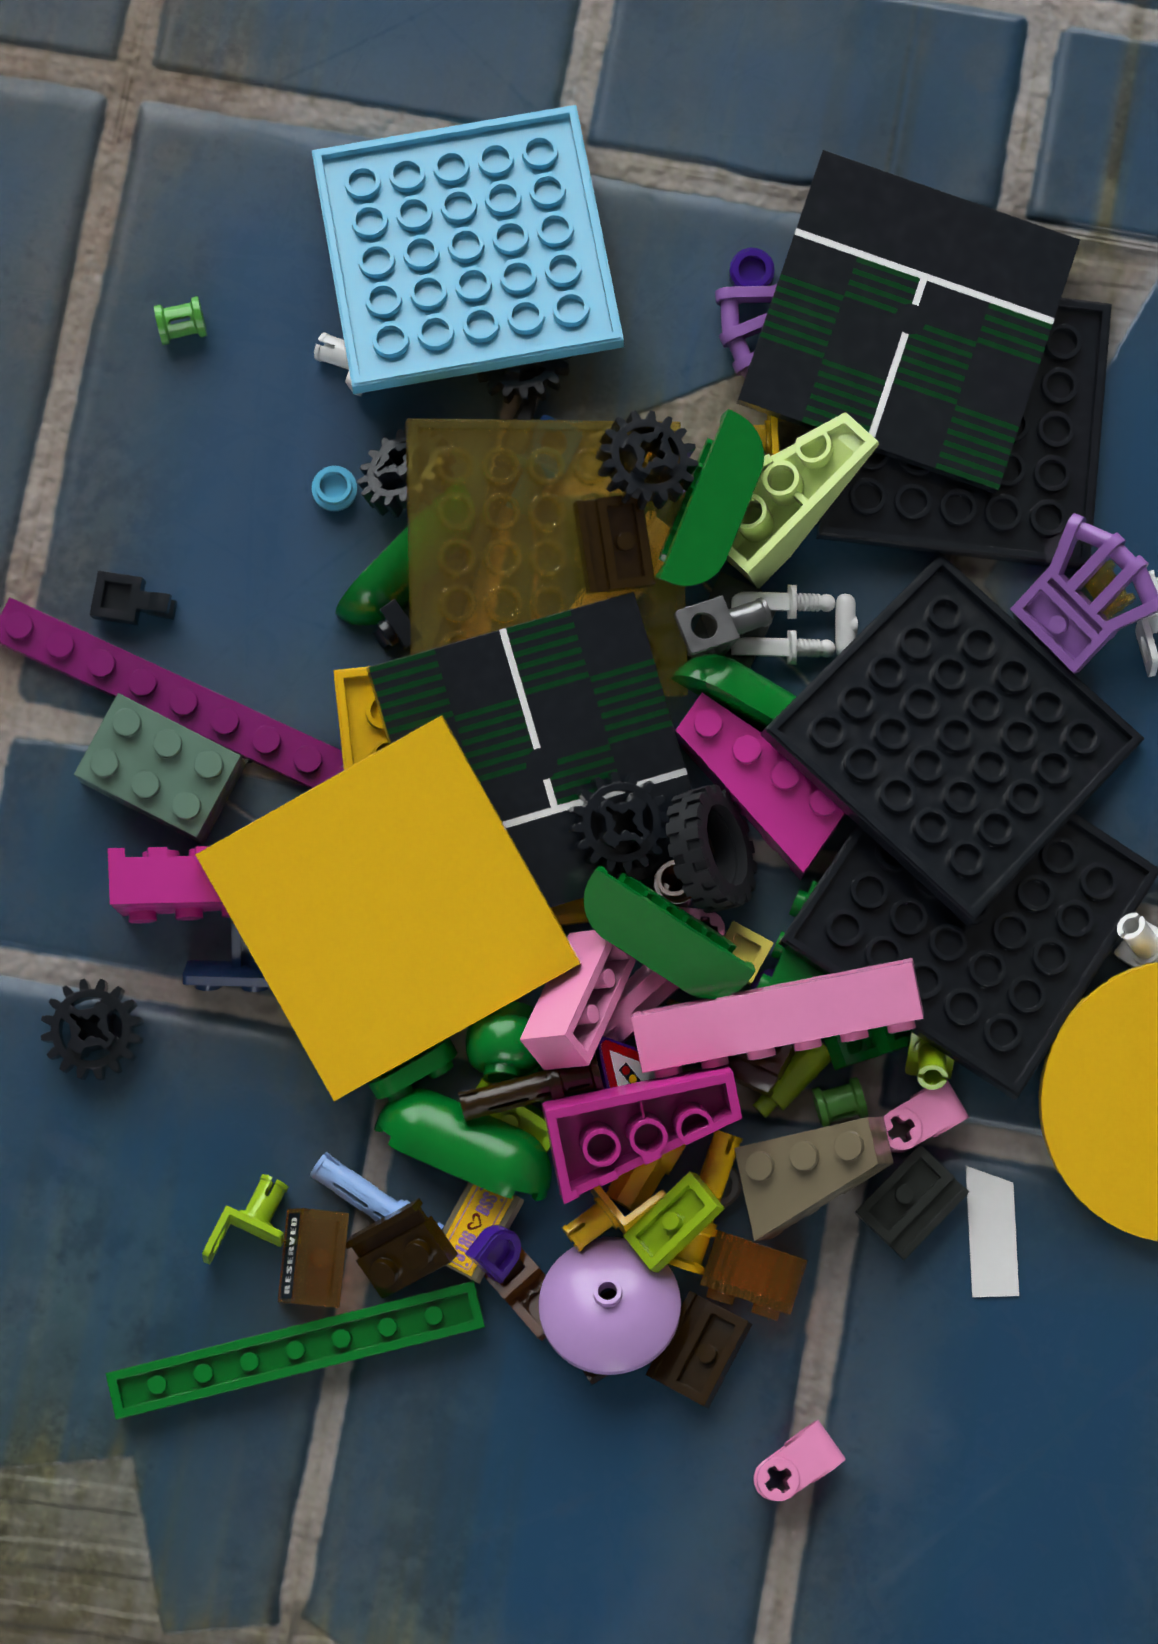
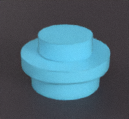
(334, 488)

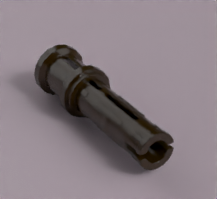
(530, 1089)

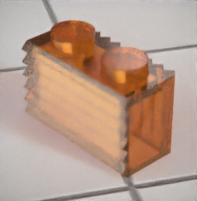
(752, 1274)

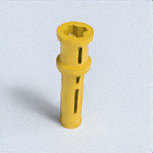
(715, 1175)

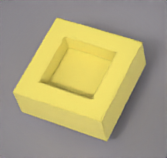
(750, 946)

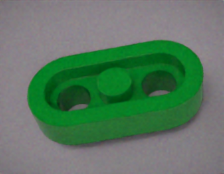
(398, 1081)

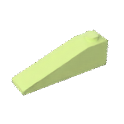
(796, 493)

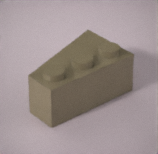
(807, 1169)

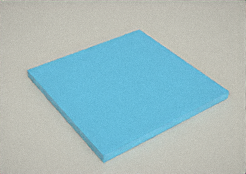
(466, 249)

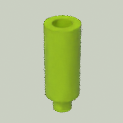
(799, 1074)

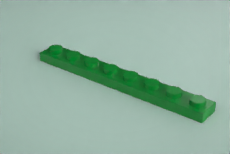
(295, 1350)

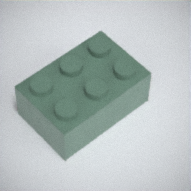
(160, 769)

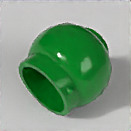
(495, 1044)

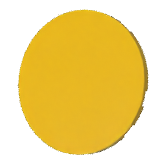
(1104, 1101)

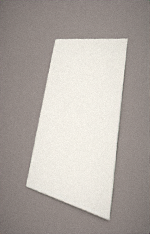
(992, 1235)

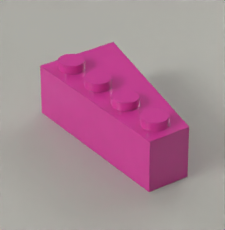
(770, 791)
(160, 885)
(633, 1124)

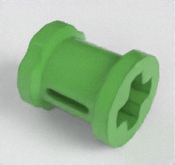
(166, 315)
(839, 1102)

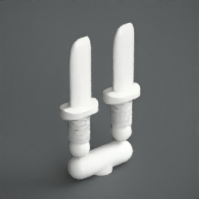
(845, 625)

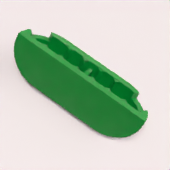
(713, 503)
(378, 585)
(734, 688)
(663, 936)
(477, 1151)

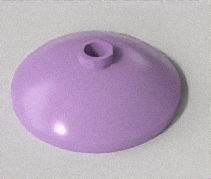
(611, 1333)

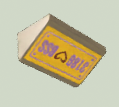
(471, 1215)

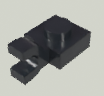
(123, 597)
(393, 627)

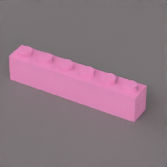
(778, 1016)

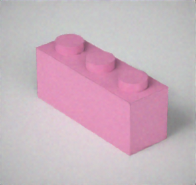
(577, 1004)

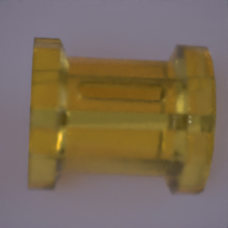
(1101, 581)

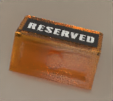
(313, 1257)

